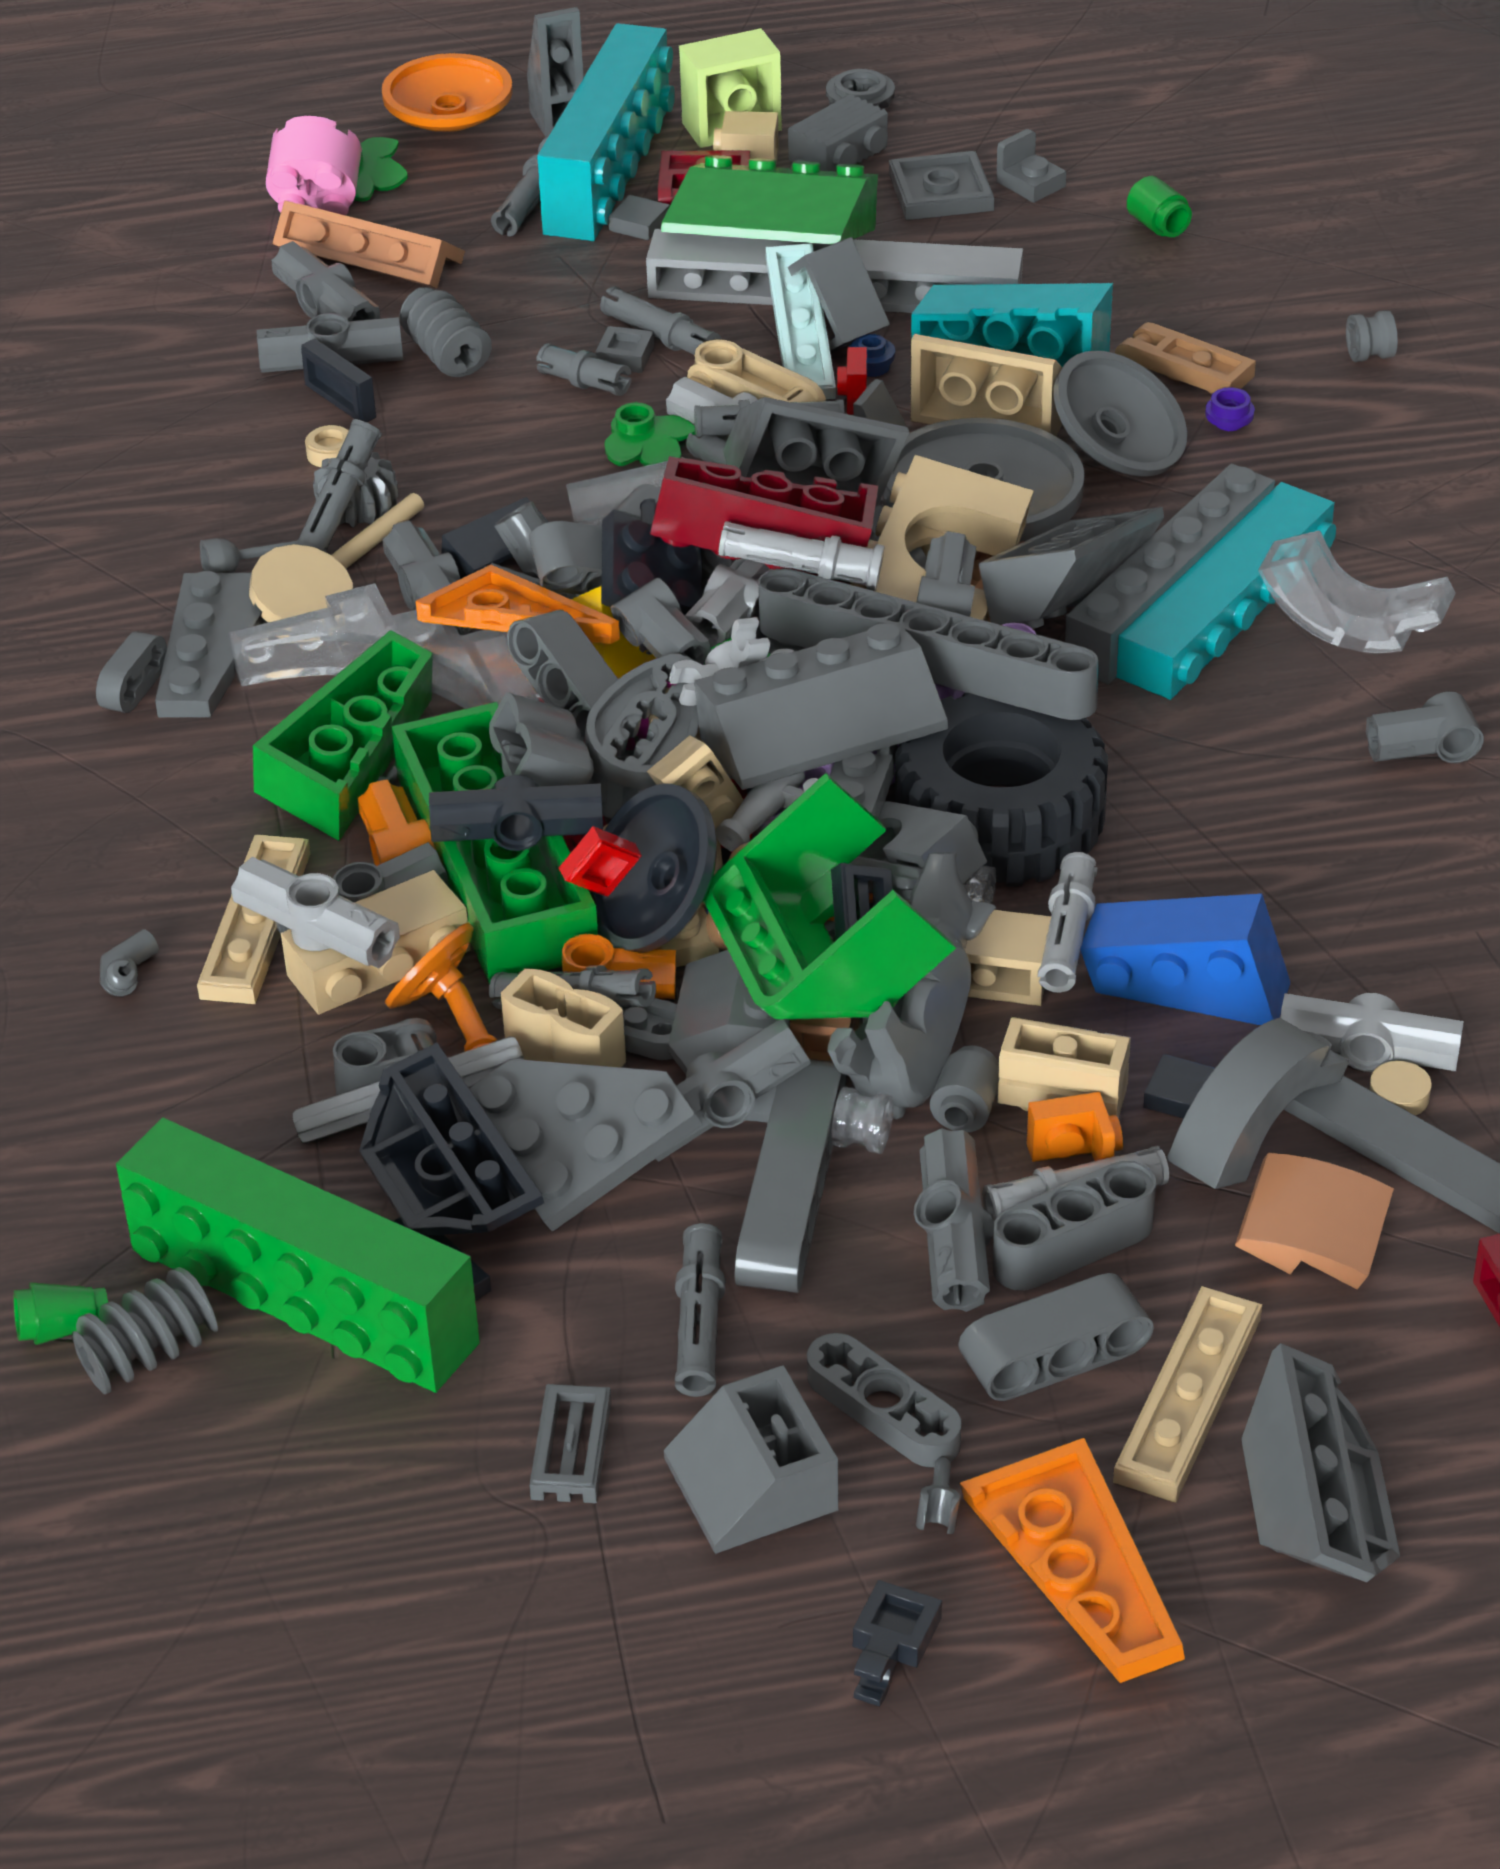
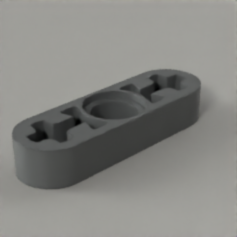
(891, 1424)

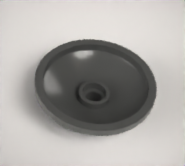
(1120, 413)

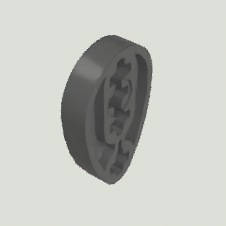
(619, 716)

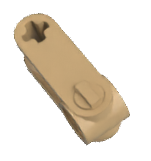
(734, 370)

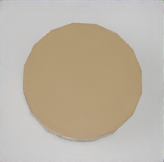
(295, 581)

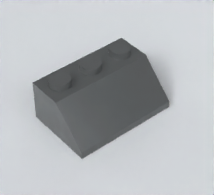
(813, 444)

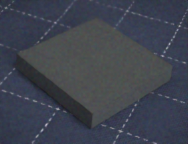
(941, 185)

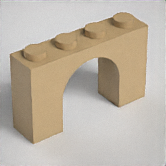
(940, 500)

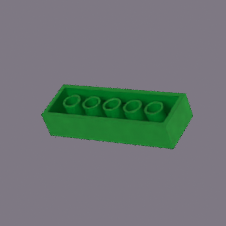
(511, 897)
(300, 1254)

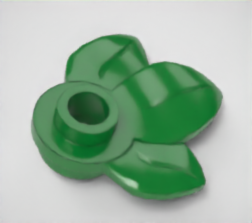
(378, 168)
(644, 436)

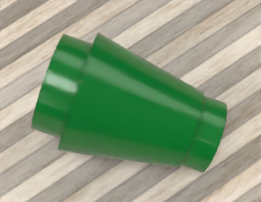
(52, 1310)

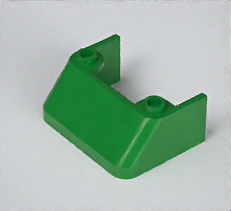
(775, 906)

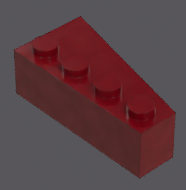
(703, 495)

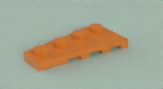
(1078, 1550)

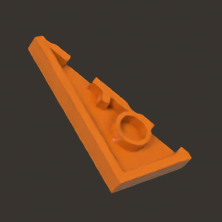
(498, 598)

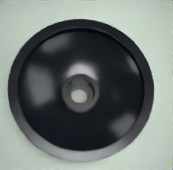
(671, 876)

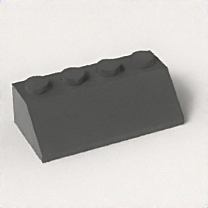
(1062, 565)
(818, 705)

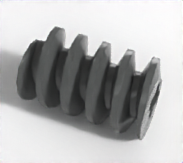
(445, 331)
(142, 1326)

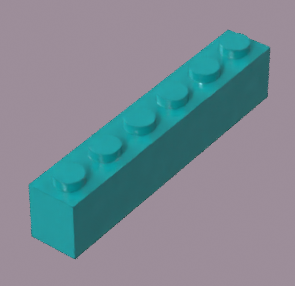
(1216, 595)

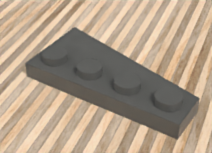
(199, 647)

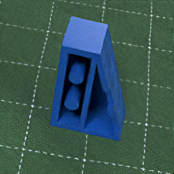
(1190, 955)

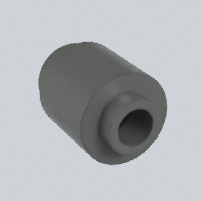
(966, 1089)

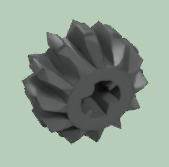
(372, 498)

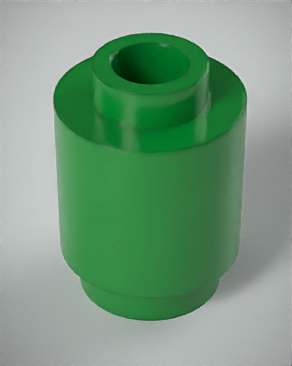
(1159, 207)

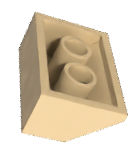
(981, 382)

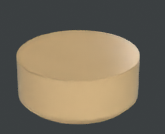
(324, 443)
(1403, 1085)

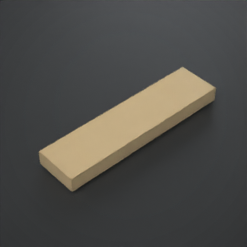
(246, 938)
(1187, 1394)

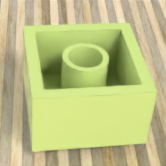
(728, 75)

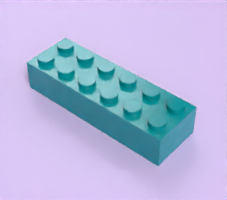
(605, 131)

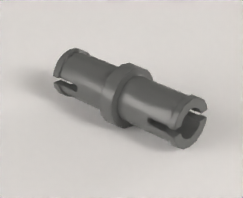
(584, 369)

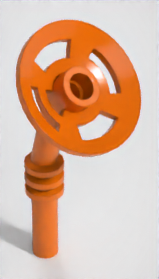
(439, 975)

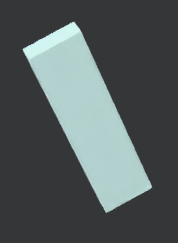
(799, 318)

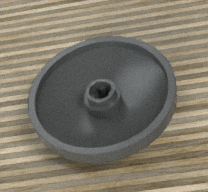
(1009, 454)

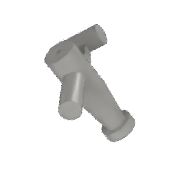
(759, 807)

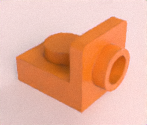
(1072, 1128)

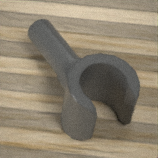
(939, 1502)

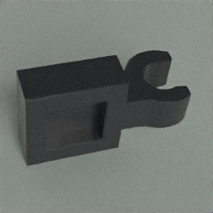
(891, 1629)

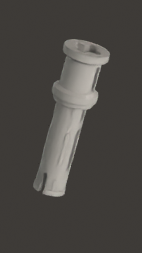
(826, 558)

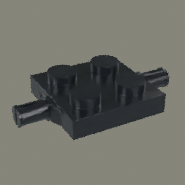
(635, 558)

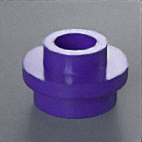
(1230, 409)

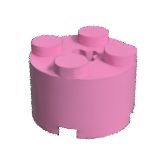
(314, 165)

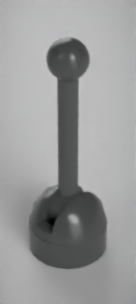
(223, 556)

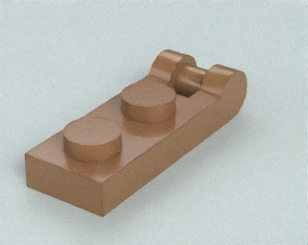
(1187, 358)

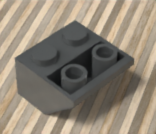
(754, 1461)

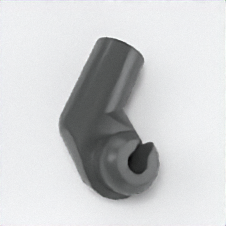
(120, 963)

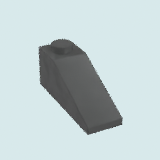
(554, 65)

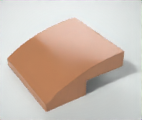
(1315, 1216)

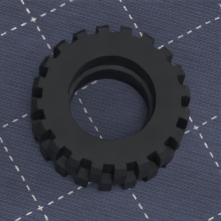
(1049, 759)

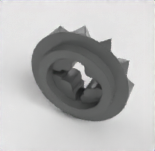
(863, 83)

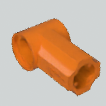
(391, 822)
(596, 950)

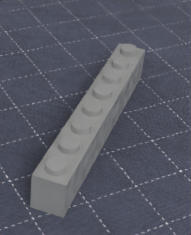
(737, 272)

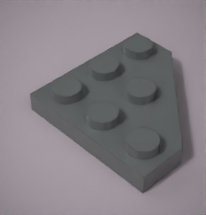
(582, 1126)

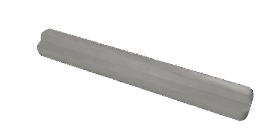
(354, 1106)

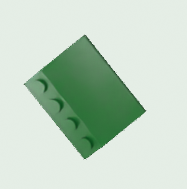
(774, 201)

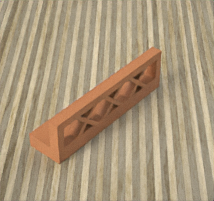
(365, 244)

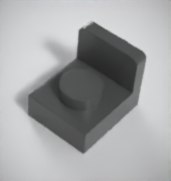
(1024, 170)

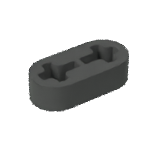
(131, 671)

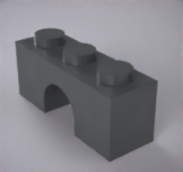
(919, 831)

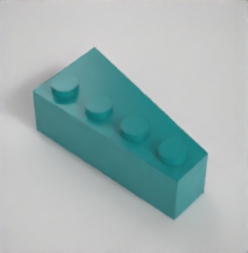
(1020, 318)

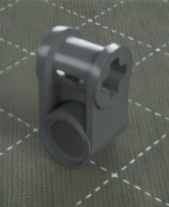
(364, 1054)

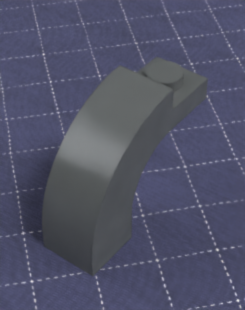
(1246, 1097)

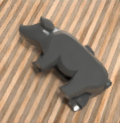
(907, 1045)

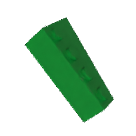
(343, 735)

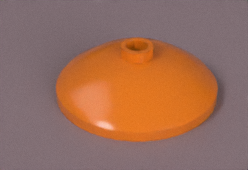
(447, 91)

